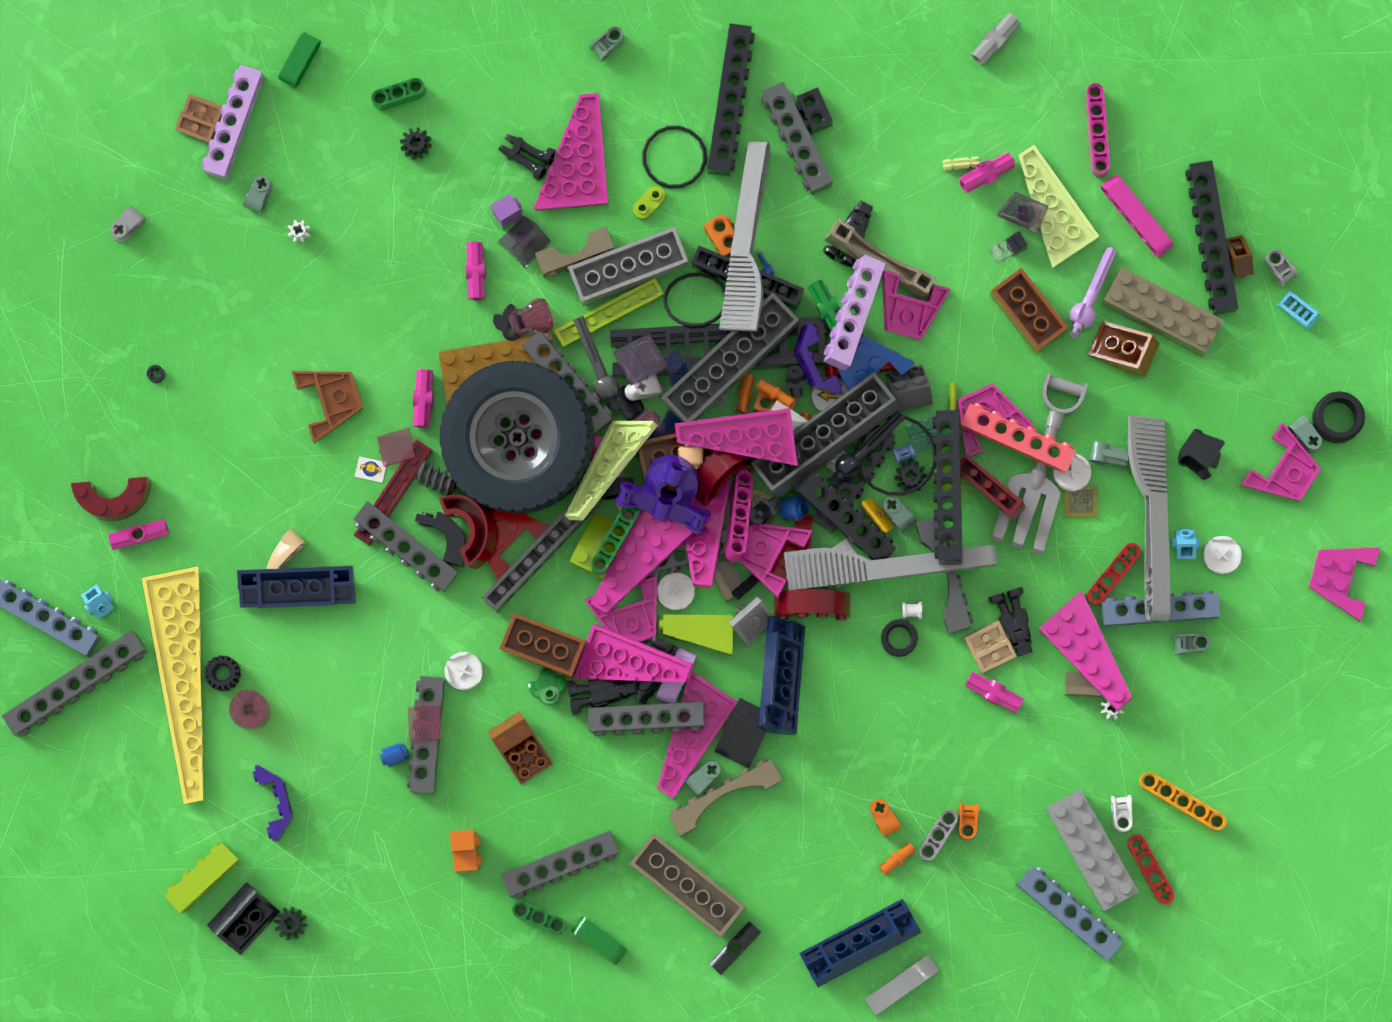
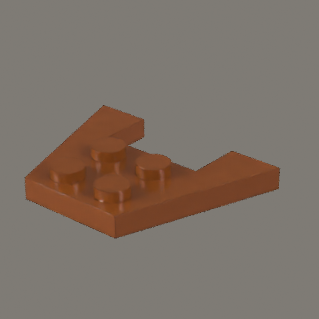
(337, 395)

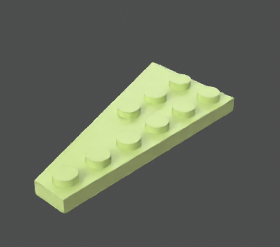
(1064, 225)
(614, 453)

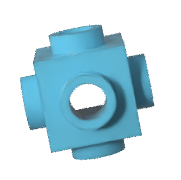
(1185, 544)
(97, 601)

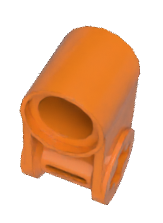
(968, 819)
(886, 820)

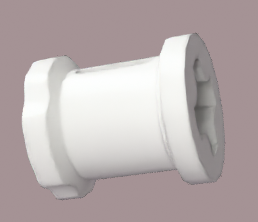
(911, 610)

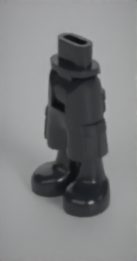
(858, 219)
(1014, 623)
(647, 688)
(602, 693)

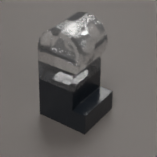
(1008, 247)

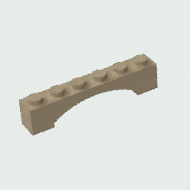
(850, 242)
(764, 776)

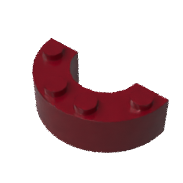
(716, 471)
(115, 508)
(481, 525)
(812, 602)

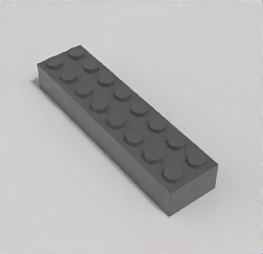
(729, 362)
(830, 433)

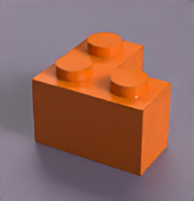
(465, 850)

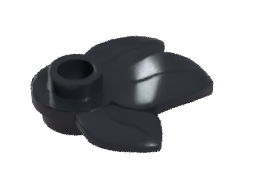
(502, 323)
(628, 407)

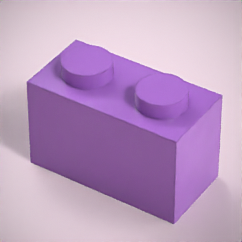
(507, 211)

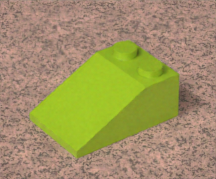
(591, 542)

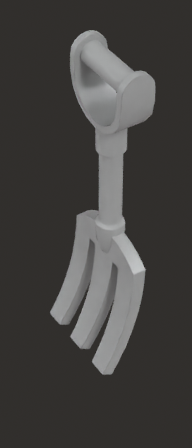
(1036, 482)

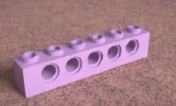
(222, 168)
(872, 270)

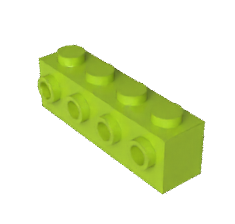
(202, 877)

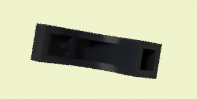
(452, 532)

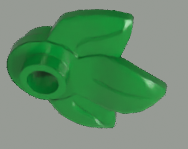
(546, 684)

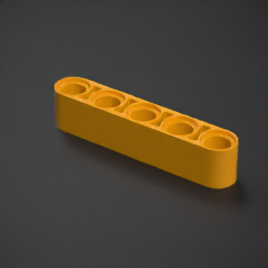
(1192, 802)

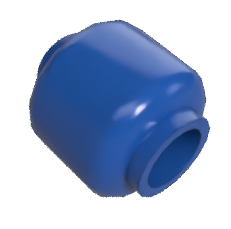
(793, 508)

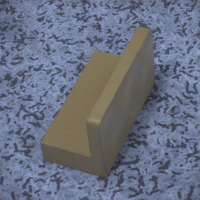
(726, 579)
(1078, 685)

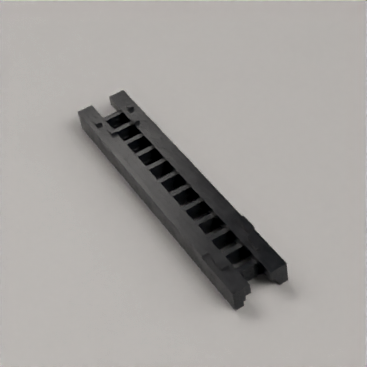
(712, 333)

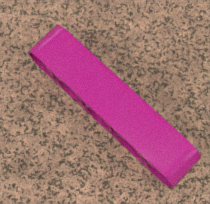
(1097, 121)
(1137, 216)
(736, 523)

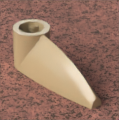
(286, 550)

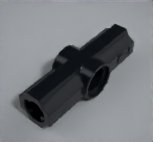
(725, 958)

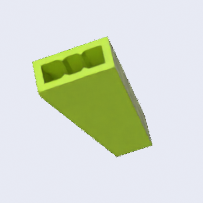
(705, 631)

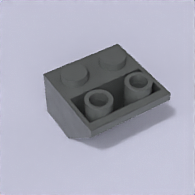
(910, 389)

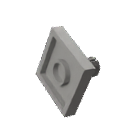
(750, 621)

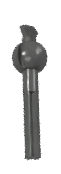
(606, 385)

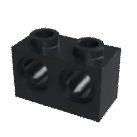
(818, 109)

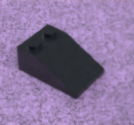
(742, 734)

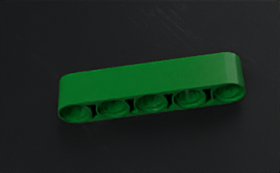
(613, 540)

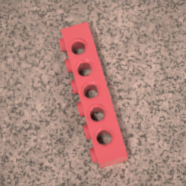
(1059, 463)

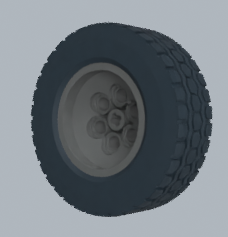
(475, 422)

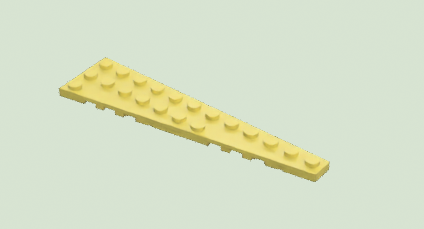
(176, 634)

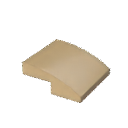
(990, 646)

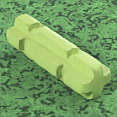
(960, 163)

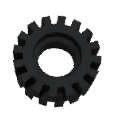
(211, 669)

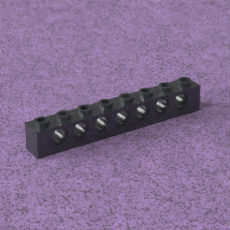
(736, 34)
(1205, 171)
(953, 554)

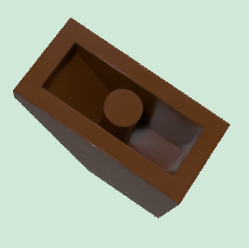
(1240, 256)

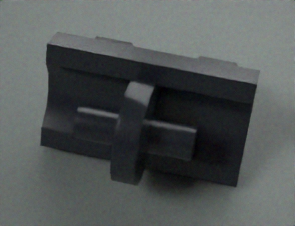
(795, 380)
(764, 511)

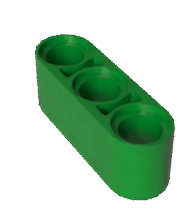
(299, 59)
(389, 91)
(529, 917)
(599, 940)

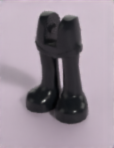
(513, 154)

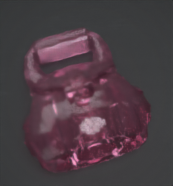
(534, 316)

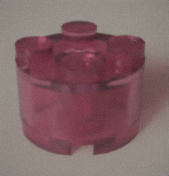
(253, 720)

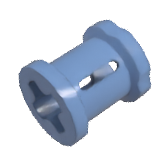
(897, 453)

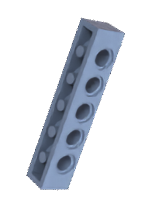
(1210, 610)
(89, 636)
(1106, 949)

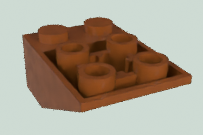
(520, 747)

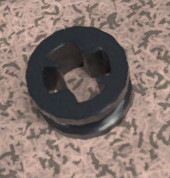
(161, 373)

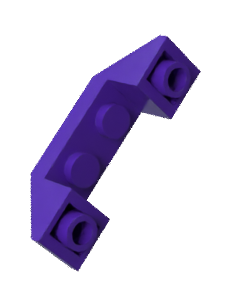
(808, 336)
(278, 827)

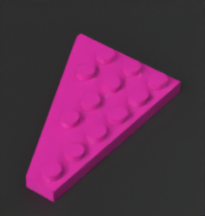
(578, 168)

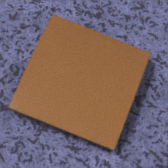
(199, 118)

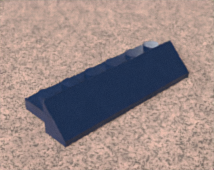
(296, 586)
(781, 676)
(860, 943)

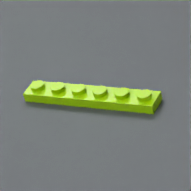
(612, 311)

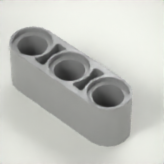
(934, 844)

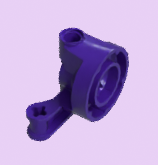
(665, 503)

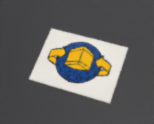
(370, 469)

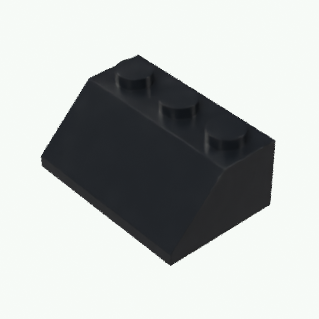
(243, 918)

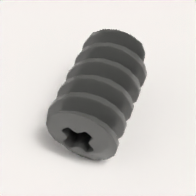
(435, 478)

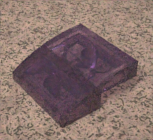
(640, 359)

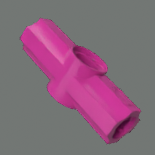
(987, 172)
(475, 271)
(423, 398)
(127, 537)
(994, 692)

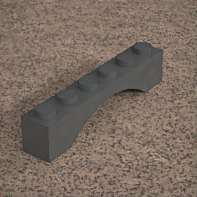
(955, 615)

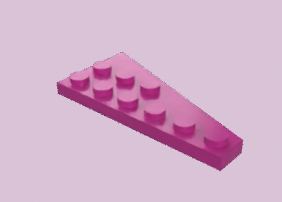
(705, 547)
(640, 554)
(1083, 645)
(622, 658)
(689, 746)

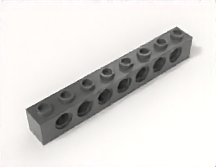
(533, 560)
(14, 717)

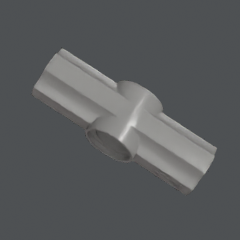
(995, 39)

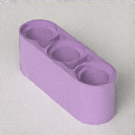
(670, 690)

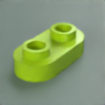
(649, 202)

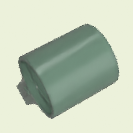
(1103, 453)

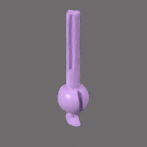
(1083, 313)

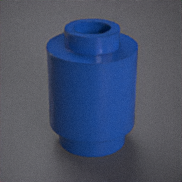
(394, 754)

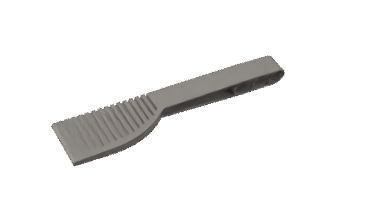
(744, 282)
(1148, 468)
(838, 567)

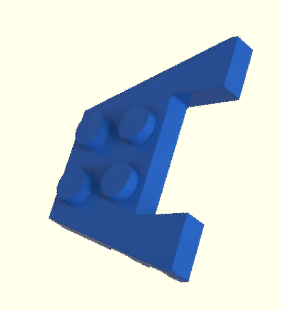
(869, 359)

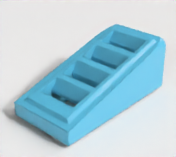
(1295, 315)

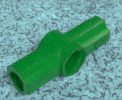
(825, 304)

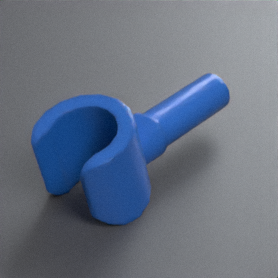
(768, 268)

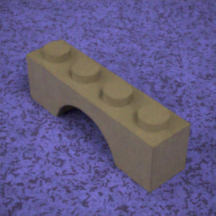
(553, 261)

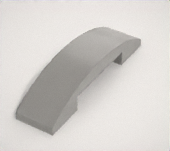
(901, 985)

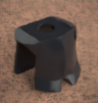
(1200, 453)

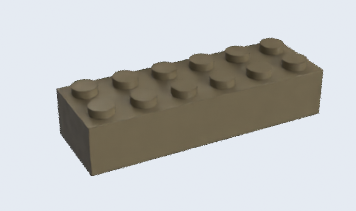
(1162, 312)
(687, 885)

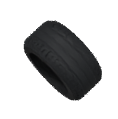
(1350, 401)

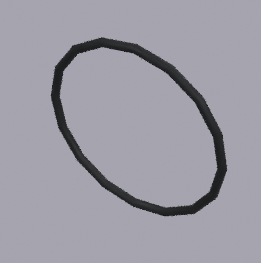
(913, 489)

